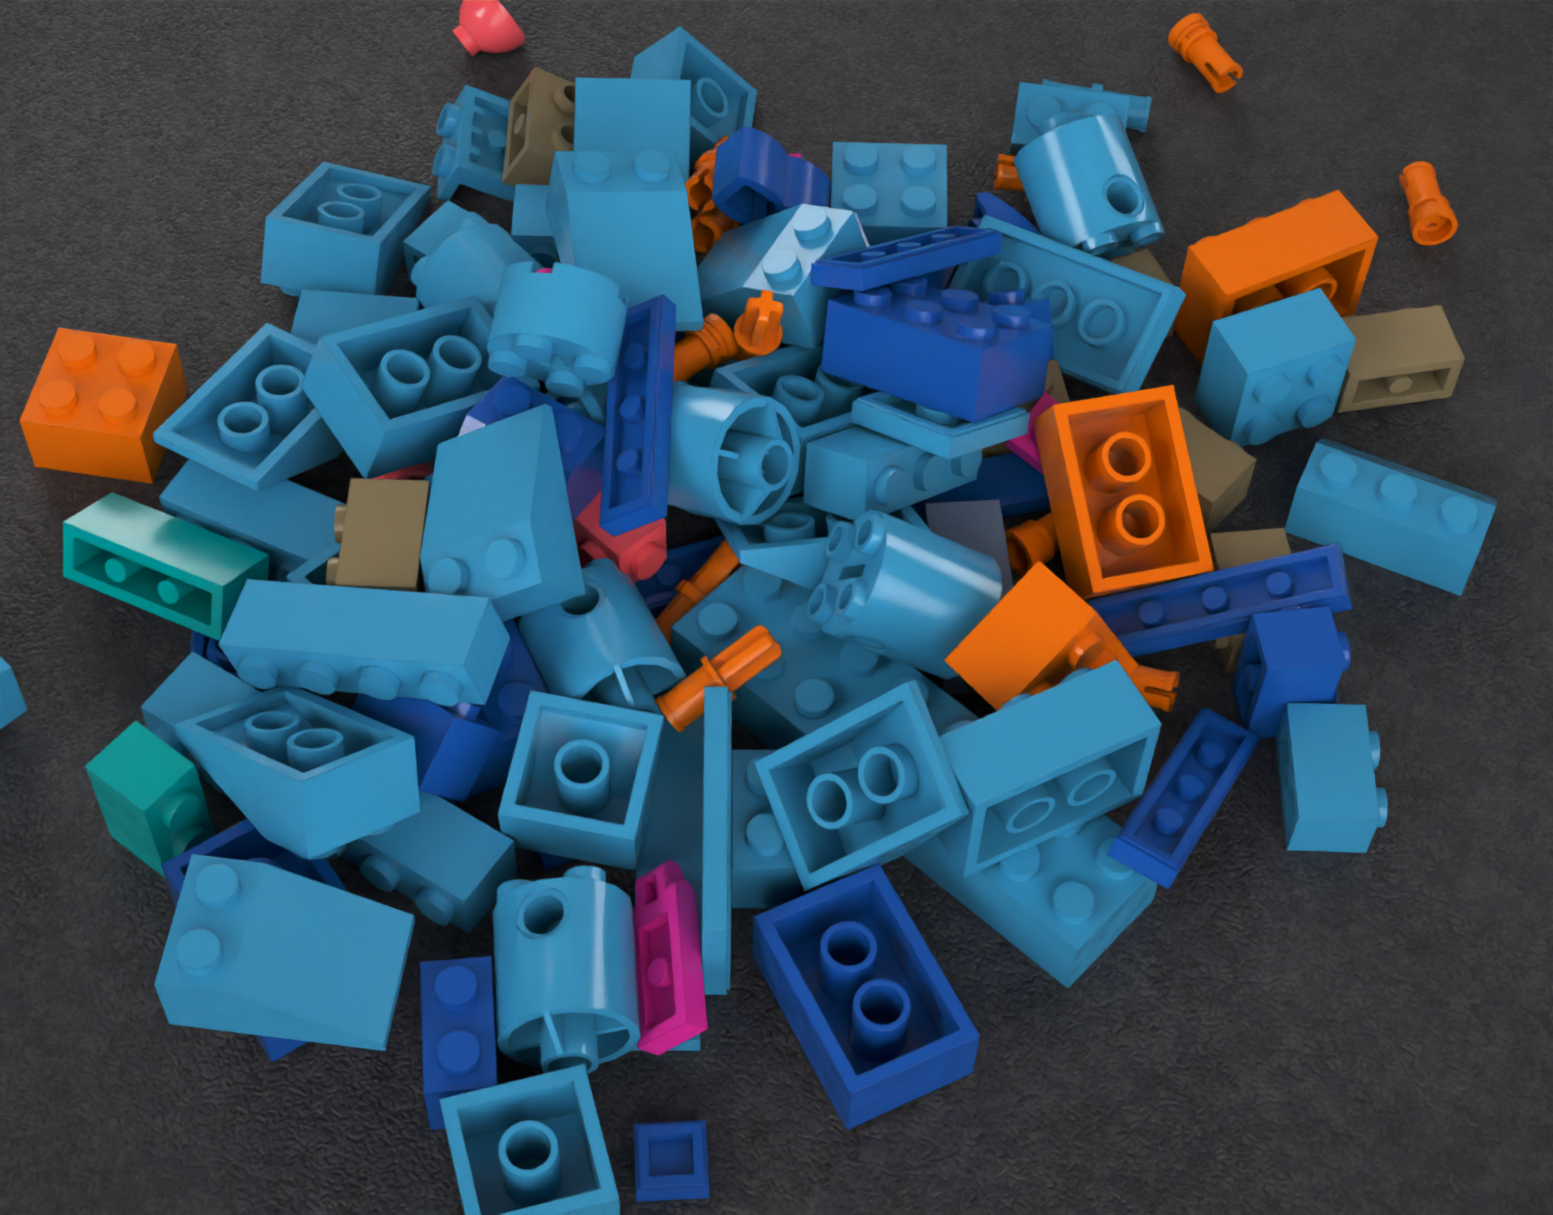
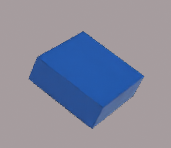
(671, 1160)

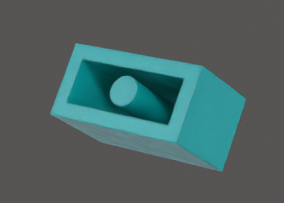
(150, 796)

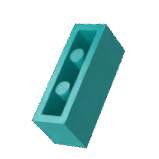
(159, 563)

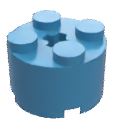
(557, 327)

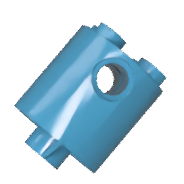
(1088, 185)
(468, 265)
(730, 454)
(903, 591)
(603, 644)
(565, 971)

